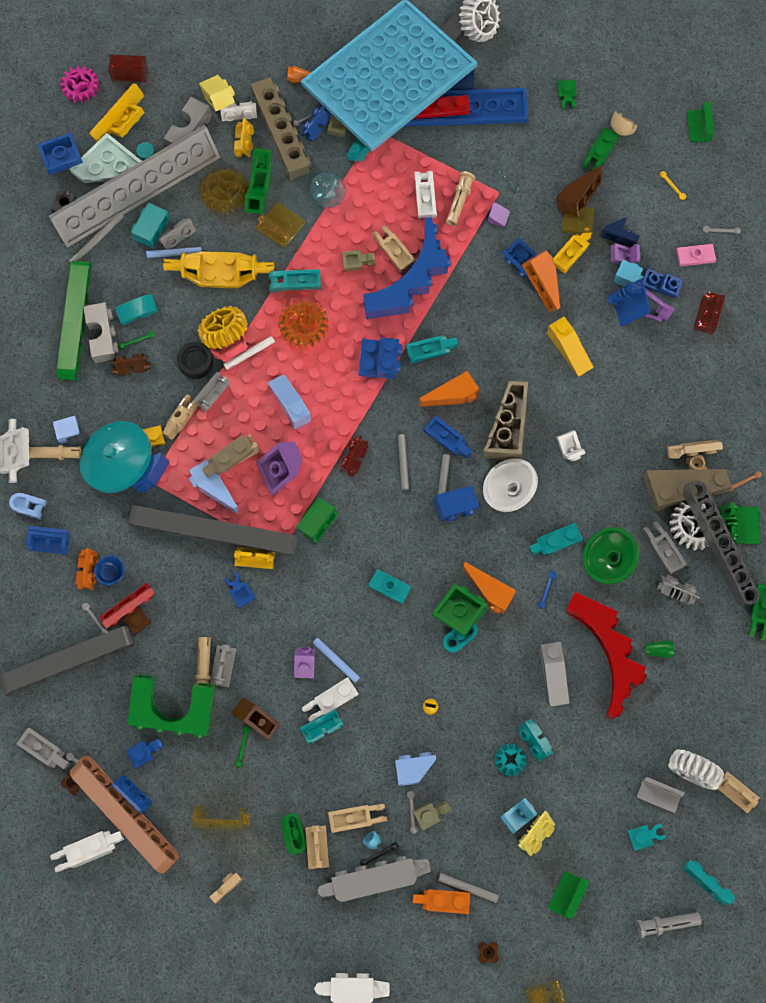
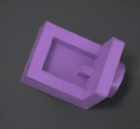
(621, 252)
(304, 662)

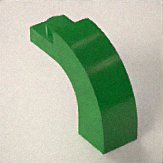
(260, 181)

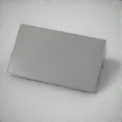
(659, 794)

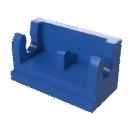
(48, 540)

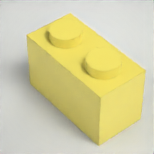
(217, 92)

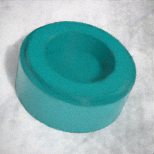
(145, 150)

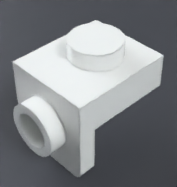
(570, 446)

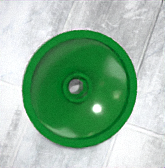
(601, 551)

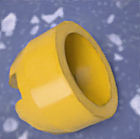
(430, 711)

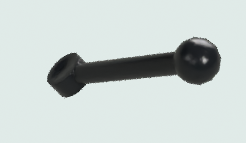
(393, 846)

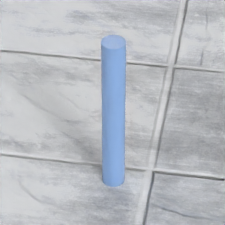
(172, 252)
(336, 660)

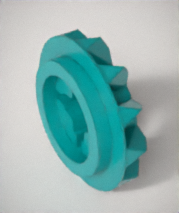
(510, 769)

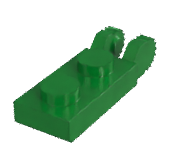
(601, 148)
(758, 613)

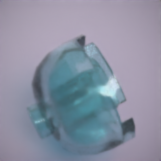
(327, 189)

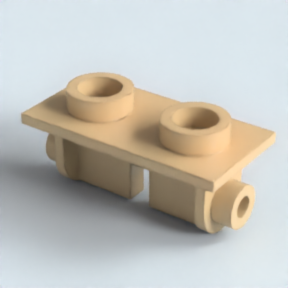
(738, 792)
(317, 847)

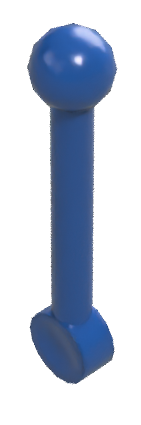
(552, 575)

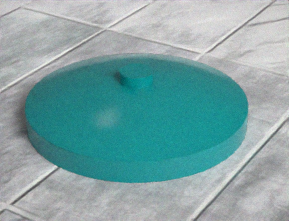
(115, 457)

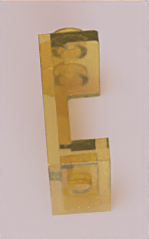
(200, 822)

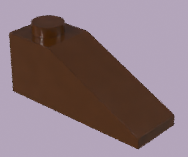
(578, 193)

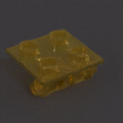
(280, 224)

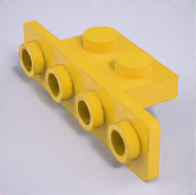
(121, 115)

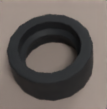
(195, 346)

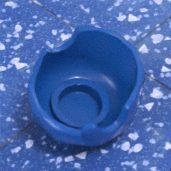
(103, 573)

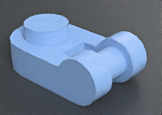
(21, 502)

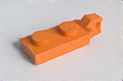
(444, 901)

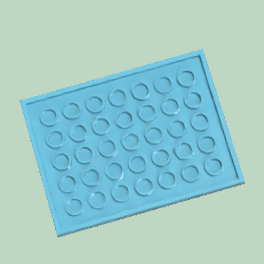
(388, 74)

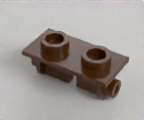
(122, 364)

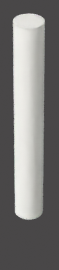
(248, 353)

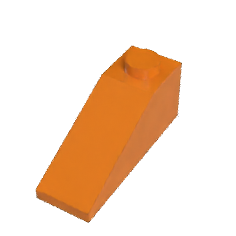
(544, 278)
(455, 391)
(490, 589)

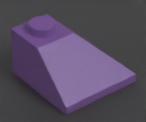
(280, 465)

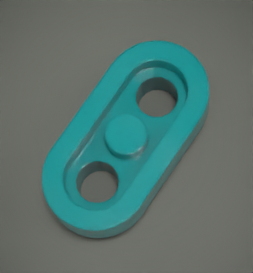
(459, 639)

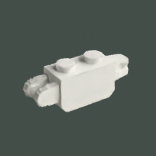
(87, 849)
(352, 990)

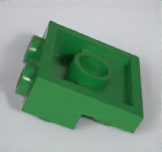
(460, 609)

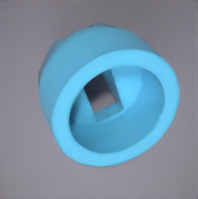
(372, 844)

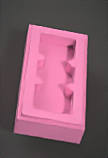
(696, 255)

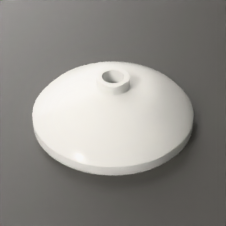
(504, 479)

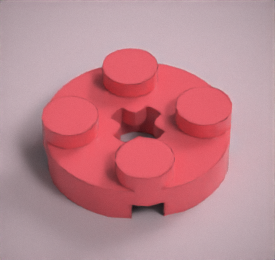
(232, 350)

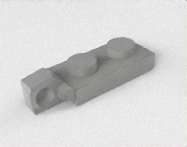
(42, 749)

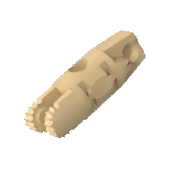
(180, 417)

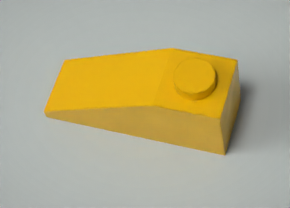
(569, 345)

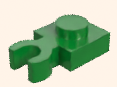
(567, 91)

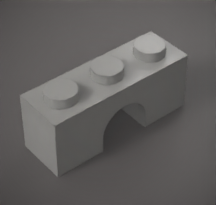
(196, 113)
(103, 347)

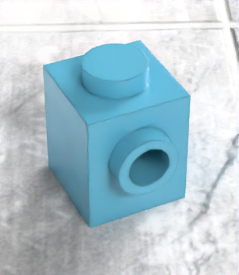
(628, 273)

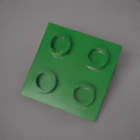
(741, 523)

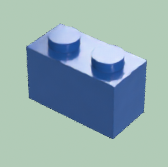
(456, 503)

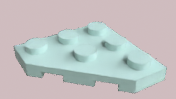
(104, 161)

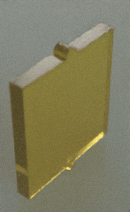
(579, 224)

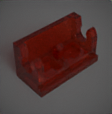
(709, 312)

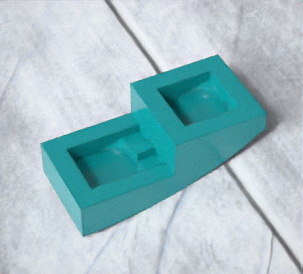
(136, 308)

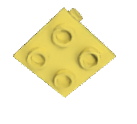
(542, 828)

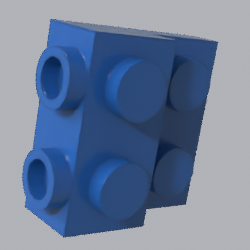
(60, 153)
(380, 358)

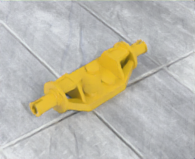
(218, 268)

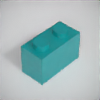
(150, 225)

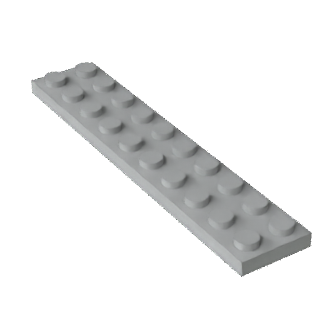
(135, 186)

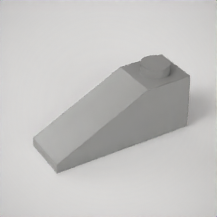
(554, 673)

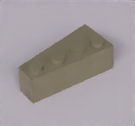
(508, 431)

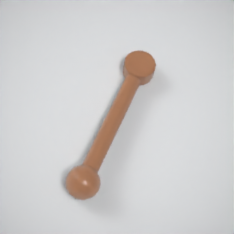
(758, 474)

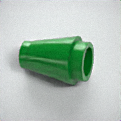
(661, 649)

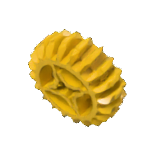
(222, 327)

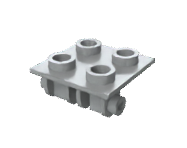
(688, 590)

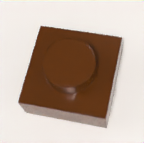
(137, 621)

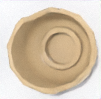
(622, 125)

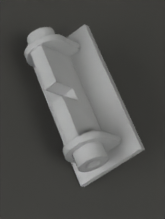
(181, 231)
(211, 391)
(223, 665)

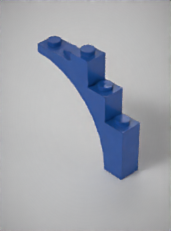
(398, 297)

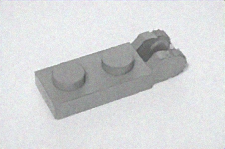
(665, 549)

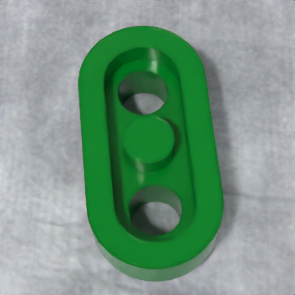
(293, 833)

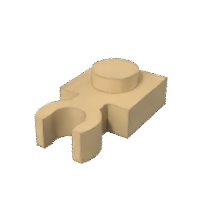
(230, 882)

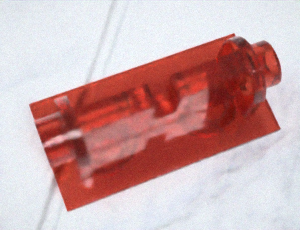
(349, 462)

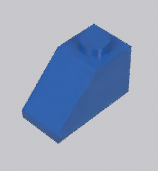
(152, 474)

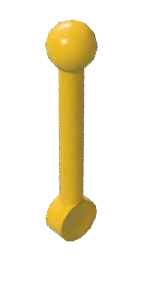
(682, 196)

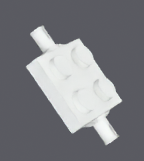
(14, 450)

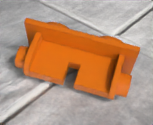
(87, 561)

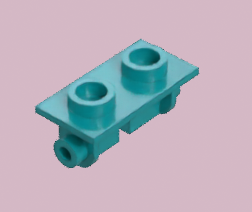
(326, 723)
(529, 732)

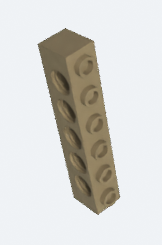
(266, 90)

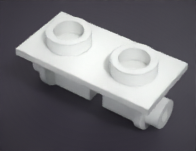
(233, 112)

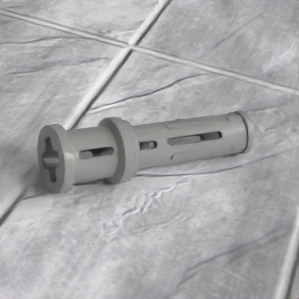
(659, 925)

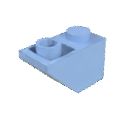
(412, 770)

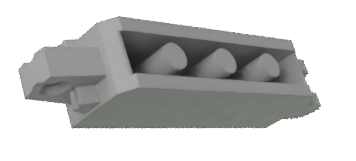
(374, 880)

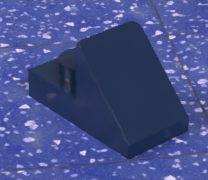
(615, 233)

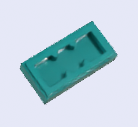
(389, 586)

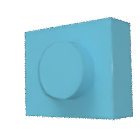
(519, 815)

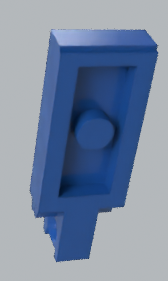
(447, 437)

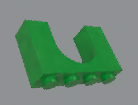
(145, 713)

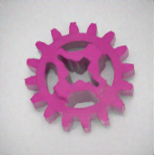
(80, 84)

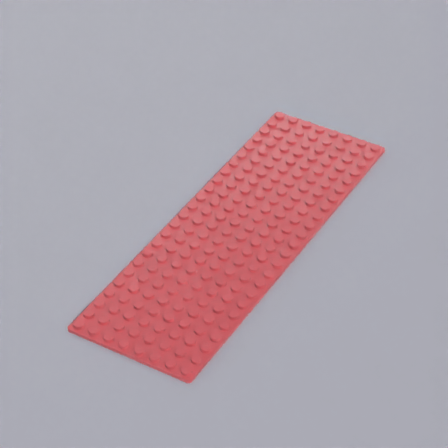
(325, 374)

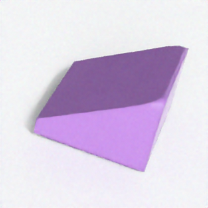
(498, 215)

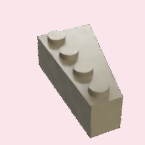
(667, 486)

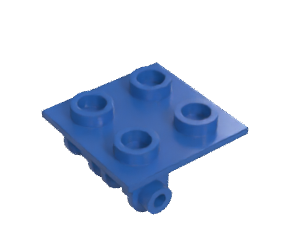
(630, 302)

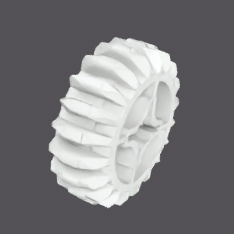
(479, 19)
(688, 521)
(696, 769)

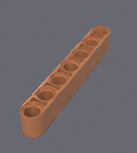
(123, 815)

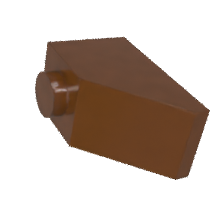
(255, 718)

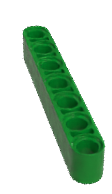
(73, 320)

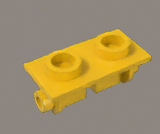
(244, 132)
(254, 558)

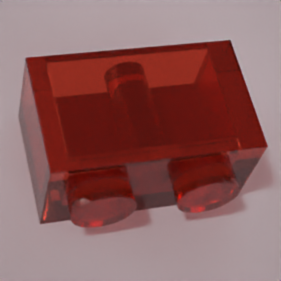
(128, 68)

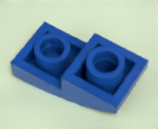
(664, 284)

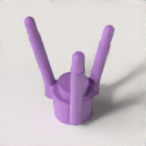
(664, 310)

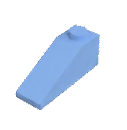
(290, 402)
(212, 487)

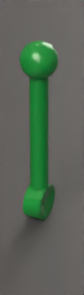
(151, 334)
(246, 730)

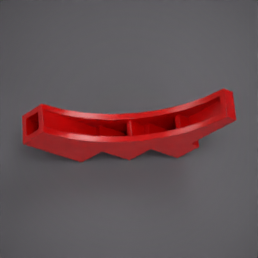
(624, 672)

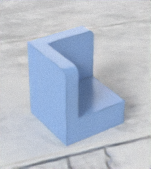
(66, 428)

